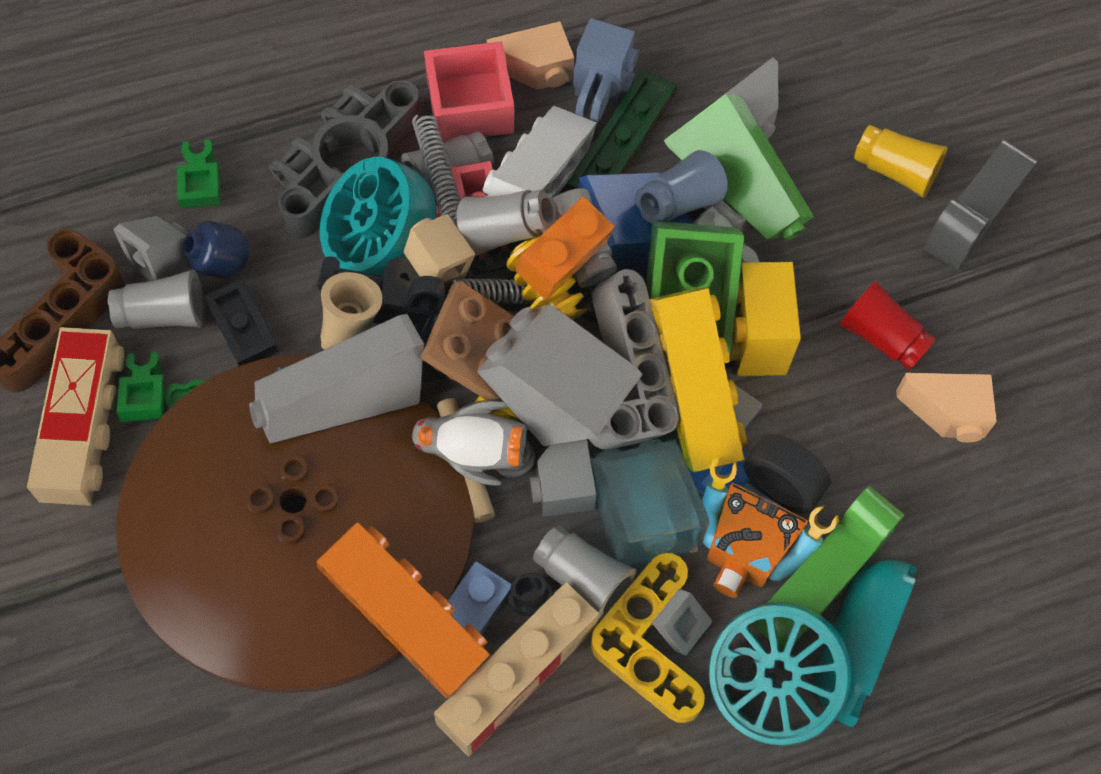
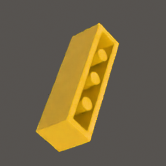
(699, 378)

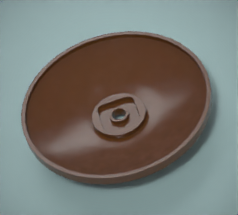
(238, 576)

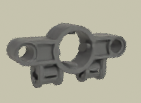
(353, 119)

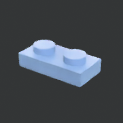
(479, 597)

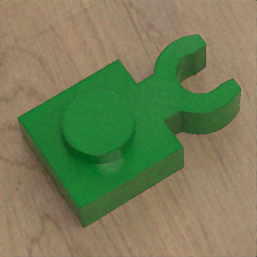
(199, 180)
(142, 393)

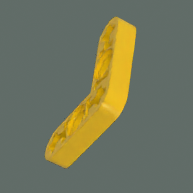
(632, 634)

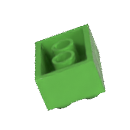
(697, 257)

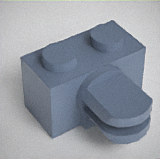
(603, 67)

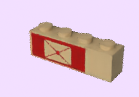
(76, 417)
(516, 669)

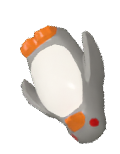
(474, 440)

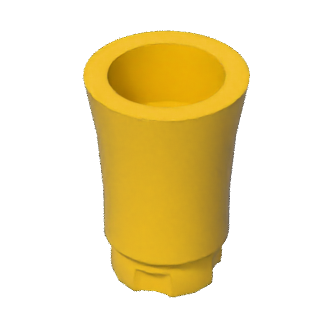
(901, 158)

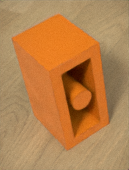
(564, 248)

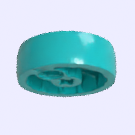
(381, 205)
(722, 673)

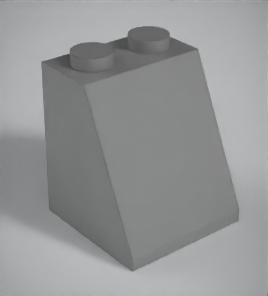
(557, 376)

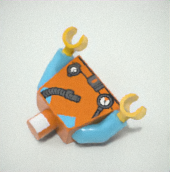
(754, 536)

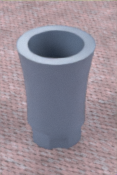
(683, 188)

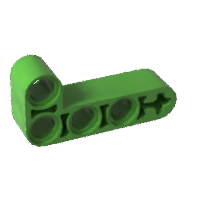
(836, 561)

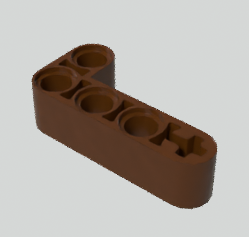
(49, 313)

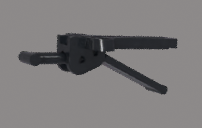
(408, 292)

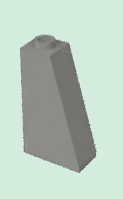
(342, 383)

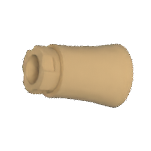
(348, 306)

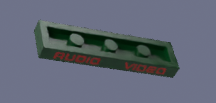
(627, 128)

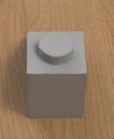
(761, 95)
(153, 247)
(564, 479)

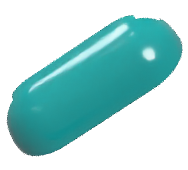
(867, 629)

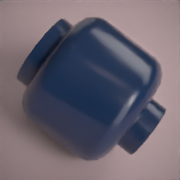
(216, 249)

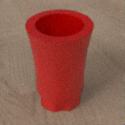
(887, 327)

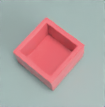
(470, 90)

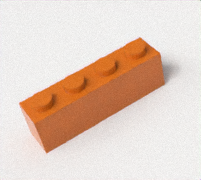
(402, 609)

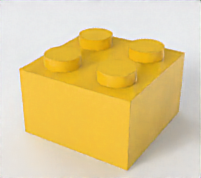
(765, 319)

